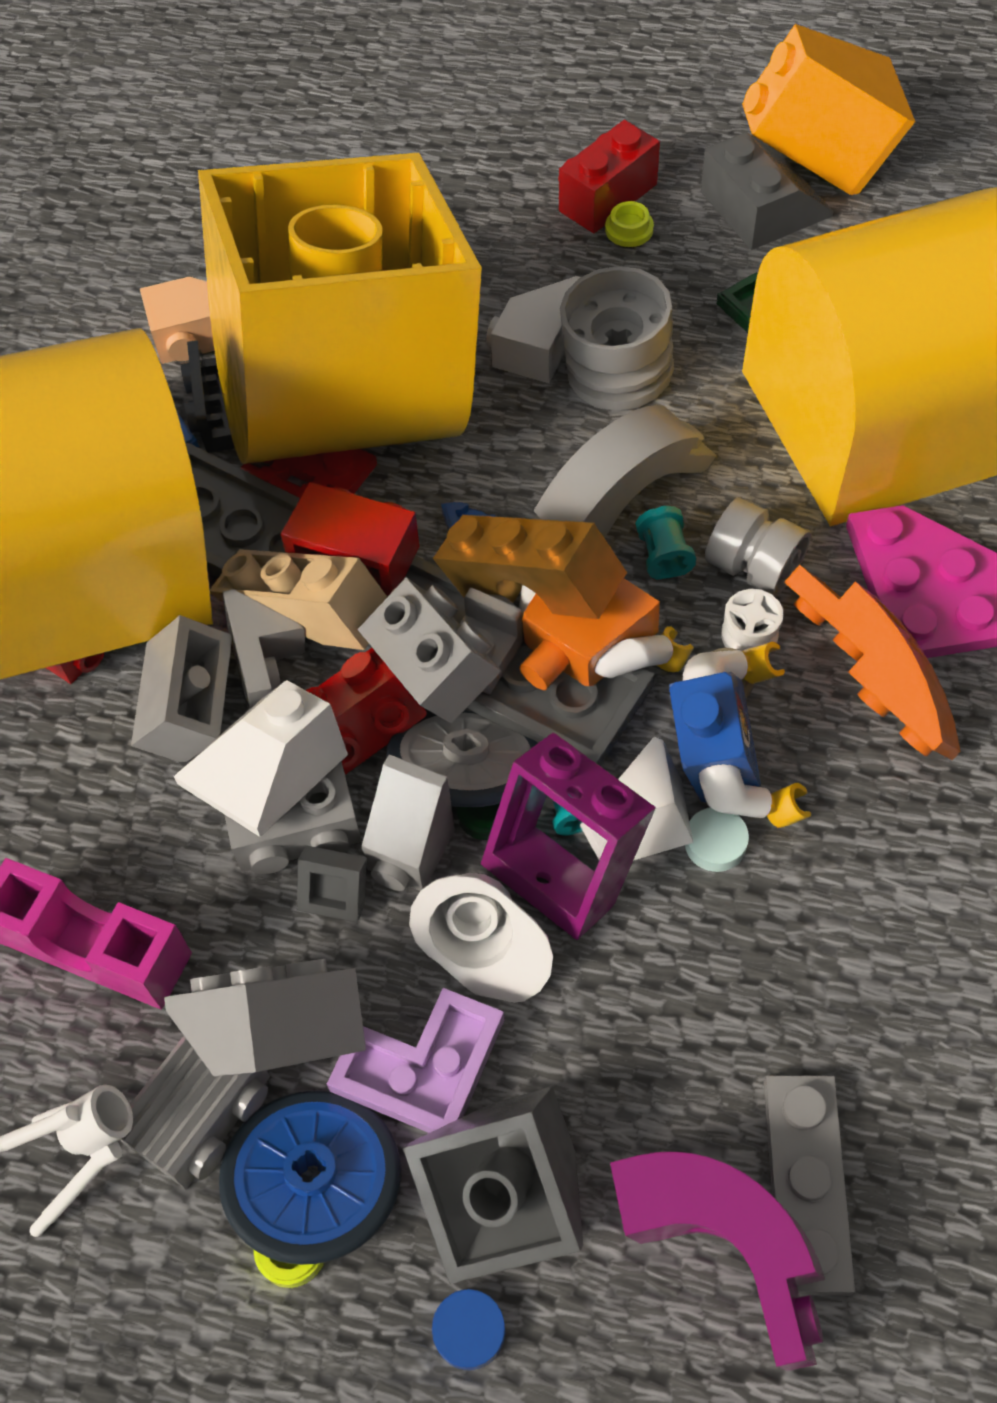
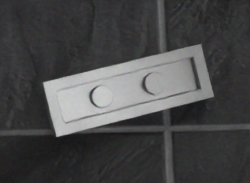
(810, 1172)

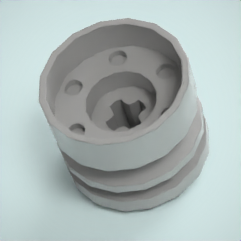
(618, 337)

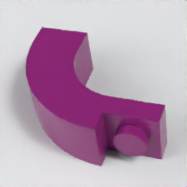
(692, 1194)

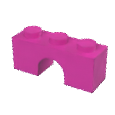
(114, 949)

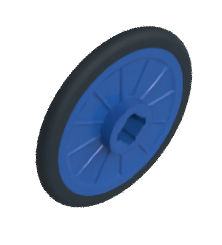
(318, 1218)

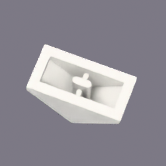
(659, 783)

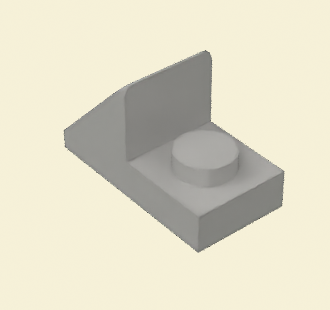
(258, 641)

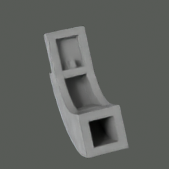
(620, 464)

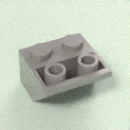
(270, 1021)

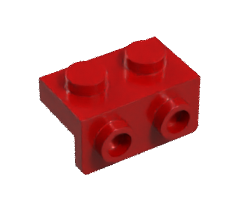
(368, 706)

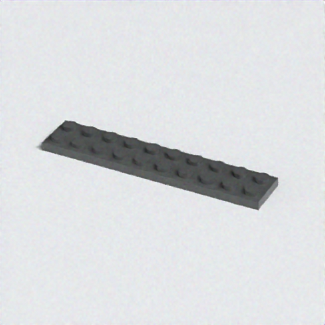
(251, 514)

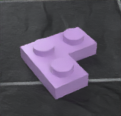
(426, 1082)

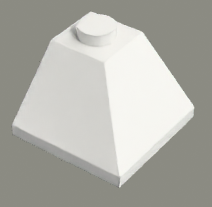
(267, 758)

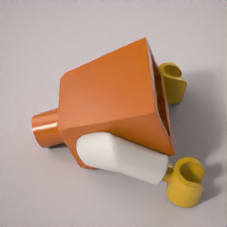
(601, 647)

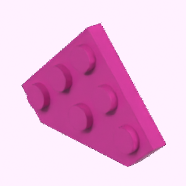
(928, 578)

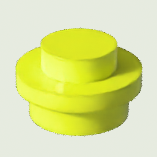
(629, 224)

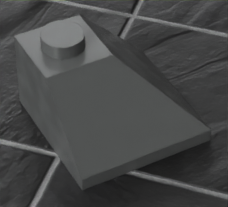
(500, 1186)

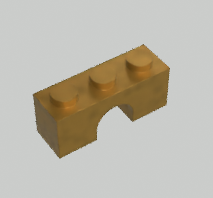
(556, 559)

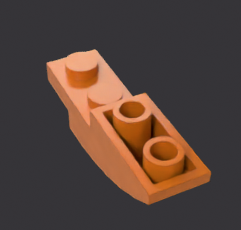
(888, 661)

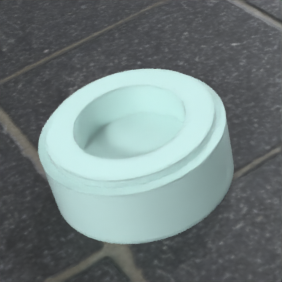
(717, 840)

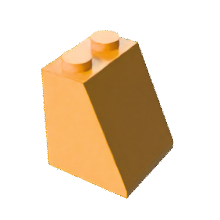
(829, 107)

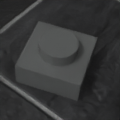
(331, 883)

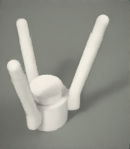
(84, 1127)

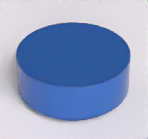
(468, 1329)

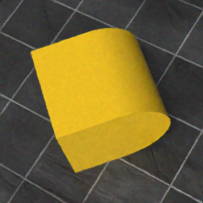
(338, 305)
(883, 354)
(93, 503)

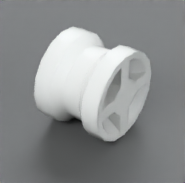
(750, 610)

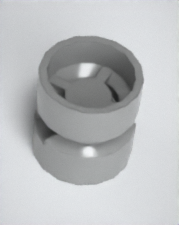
(753, 544)

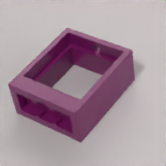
(521, 852)

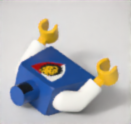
(718, 737)

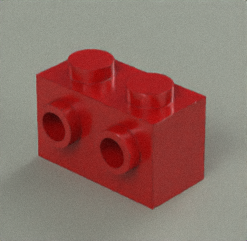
(606, 173)
(354, 526)

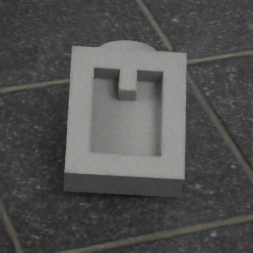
(499, 623)

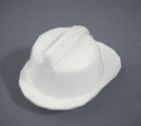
(482, 937)

